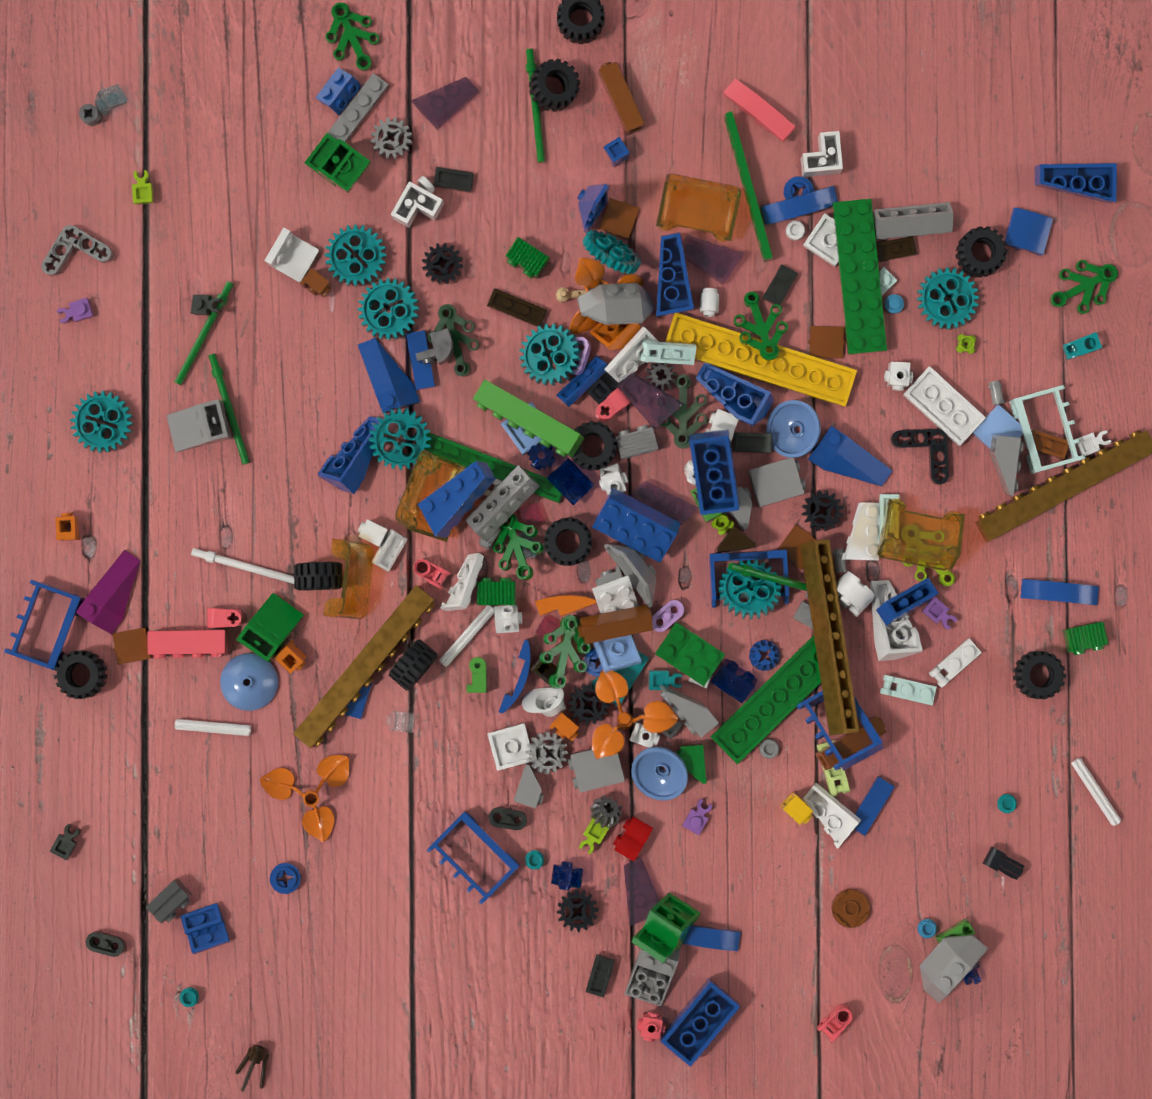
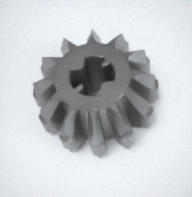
(661, 368)
(606, 812)

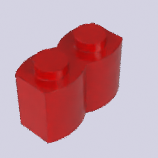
(633, 838)

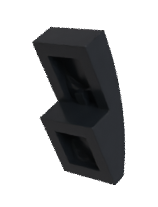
(603, 387)

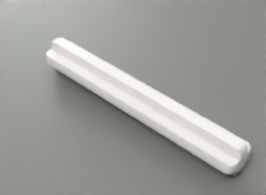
(467, 635)
(212, 727)
(1096, 791)

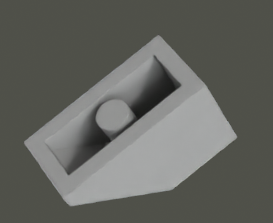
(742, 515)
(529, 789)

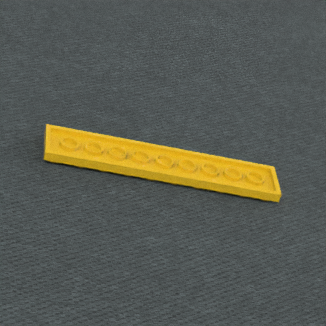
(788, 370)

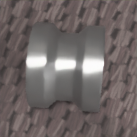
(92, 118)

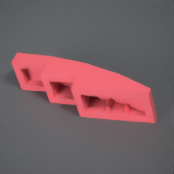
(759, 110)

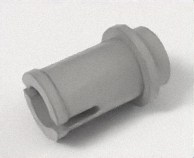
(996, 392)
(487, 544)
(840, 565)

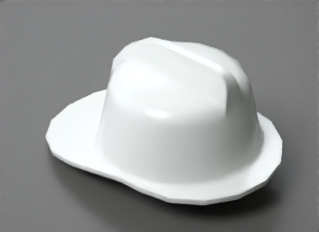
(544, 701)

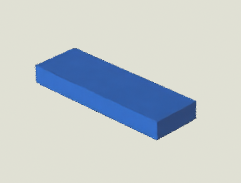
(422, 373)
(582, 382)
(872, 804)

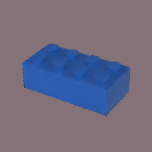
(714, 472)
(636, 525)
(699, 1022)

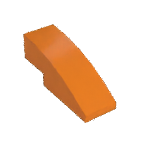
(563, 604)

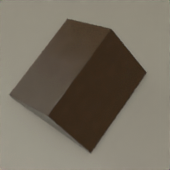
(734, 541)

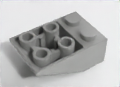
(199, 425)
(1005, 455)
(697, 716)
(651, 977)

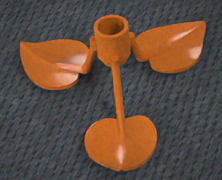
(588, 276)
(607, 740)
(316, 822)

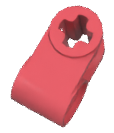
(614, 403)
(432, 573)
(222, 617)
(834, 1023)

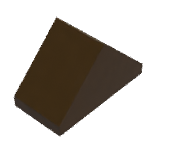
(545, 670)

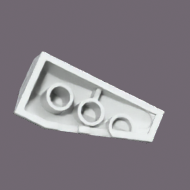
(897, 638)

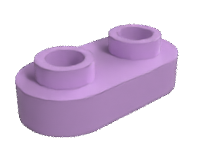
(584, 354)
(667, 616)

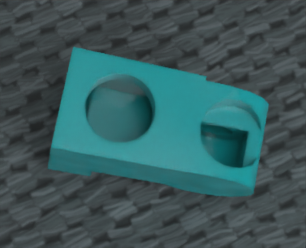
(1082, 346)

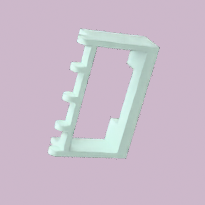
(1019, 413)

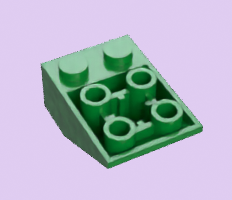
(270, 627)

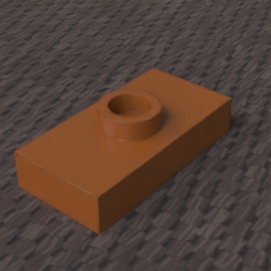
(1050, 444)

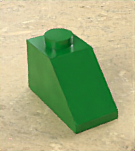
(694, 760)

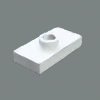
(389, 550)

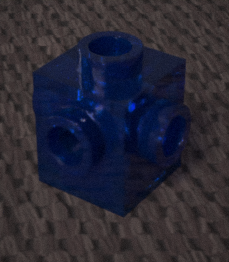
(541, 463)
(567, 876)

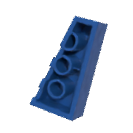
(1082, 180)
(673, 280)
(452, 500)

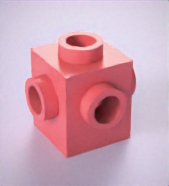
(651, 1019)

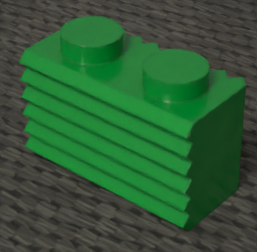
(527, 258)
(496, 592)
(1085, 637)

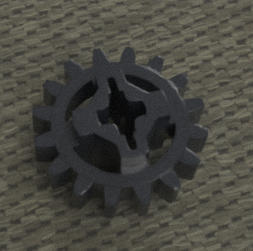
(450, 262)
(827, 518)
(594, 710)
(583, 916)

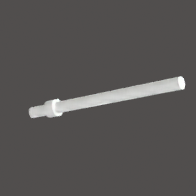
(212, 557)

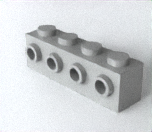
(913, 220)
(500, 506)

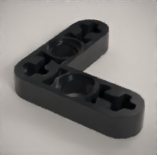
(933, 447)

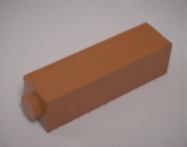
(621, 98)
(615, 624)
(850, 743)

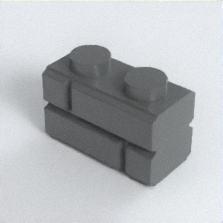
(168, 901)

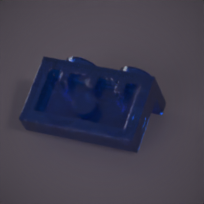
(570, 481)
(734, 680)

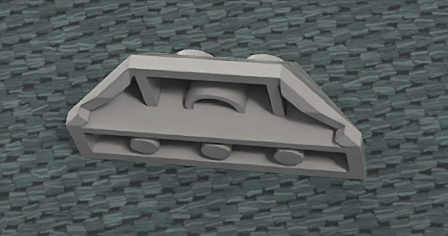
(616, 304)
(632, 564)
(950, 964)

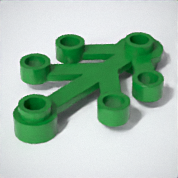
(350, 34)
(1086, 284)
(761, 328)
(515, 546)
(565, 650)

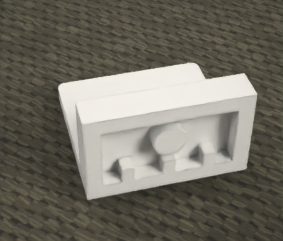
(291, 255)

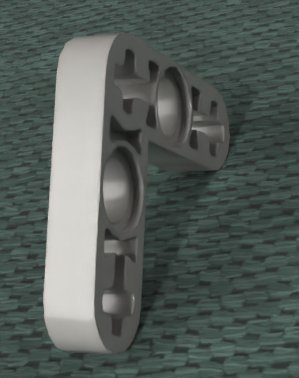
(70, 244)

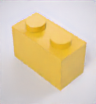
(796, 809)

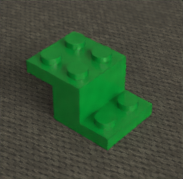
(337, 162)
(690, 654)
(666, 927)

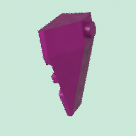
(108, 599)

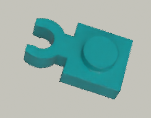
(662, 677)

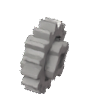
(396, 133)
(537, 752)

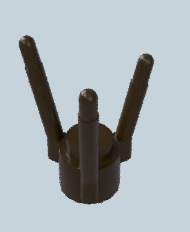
(256, 1054)

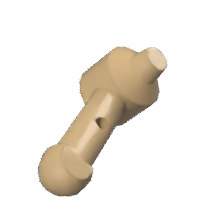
(564, 294)

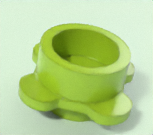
(971, 343)
(722, 519)

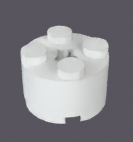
(853, 593)

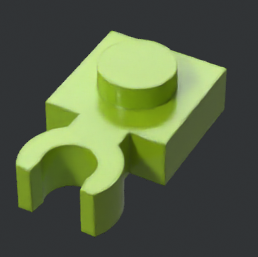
(142, 191)
(594, 834)

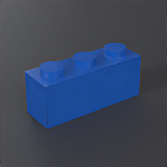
(907, 601)

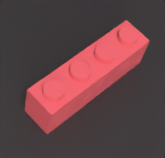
(187, 642)

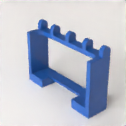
(720, 557)
(57, 652)
(876, 745)
(503, 855)

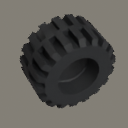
(576, 32)
(544, 95)
(987, 237)
(608, 453)
(558, 527)
(318, 576)
(413, 664)
(64, 674)
(1055, 679)

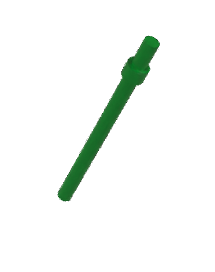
(531, 66)
(203, 334)
(218, 374)
(747, 570)

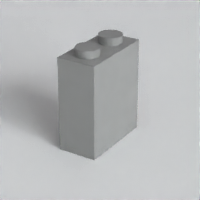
(776, 482)
(594, 772)

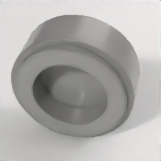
(769, 748)

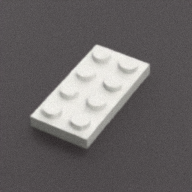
(944, 406)

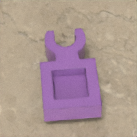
(78, 310)
(937, 611)
(696, 820)

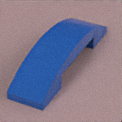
(799, 205)
(1059, 592)
(525, 654)
(712, 938)

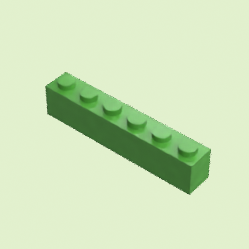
(528, 418)

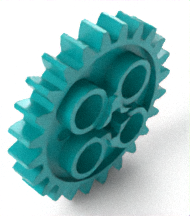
(611, 251)
(343, 267)
(380, 293)
(932, 307)
(565, 348)
(404, 422)
(96, 437)
(755, 604)

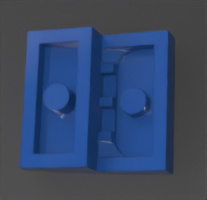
(1028, 231)
(205, 928)

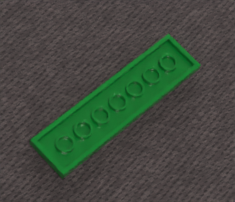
(859, 276)
(770, 703)

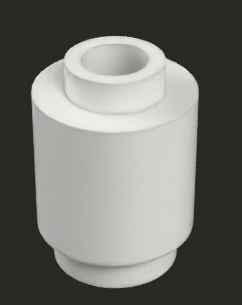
(709, 302)

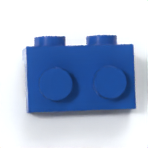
(338, 91)

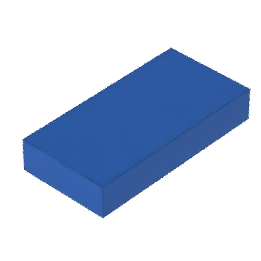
(356, 709)

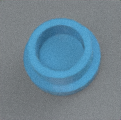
(894, 304)
(927, 928)

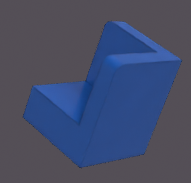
(617, 151)

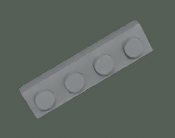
(358, 108)

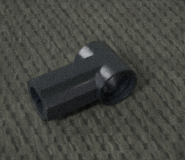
(999, 861)

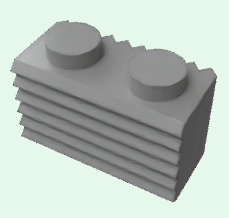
(636, 442)

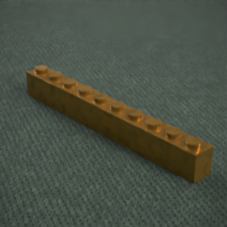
(1065, 486)
(829, 637)
(364, 666)

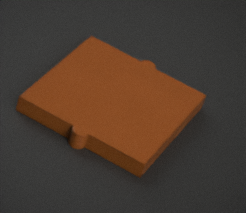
(619, 218)
(826, 342)
(792, 545)
(131, 646)

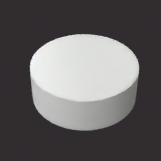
(424, 183)
(795, 230)

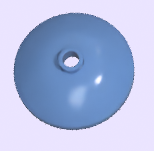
(784, 424)
(262, 682)
(659, 782)

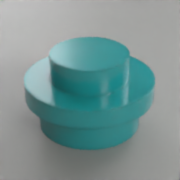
(1006, 803)
(534, 859)
(189, 997)

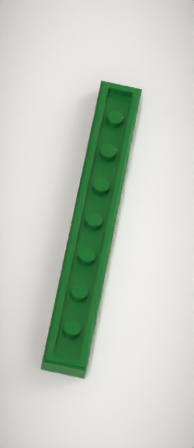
(748, 187)
(499, 468)

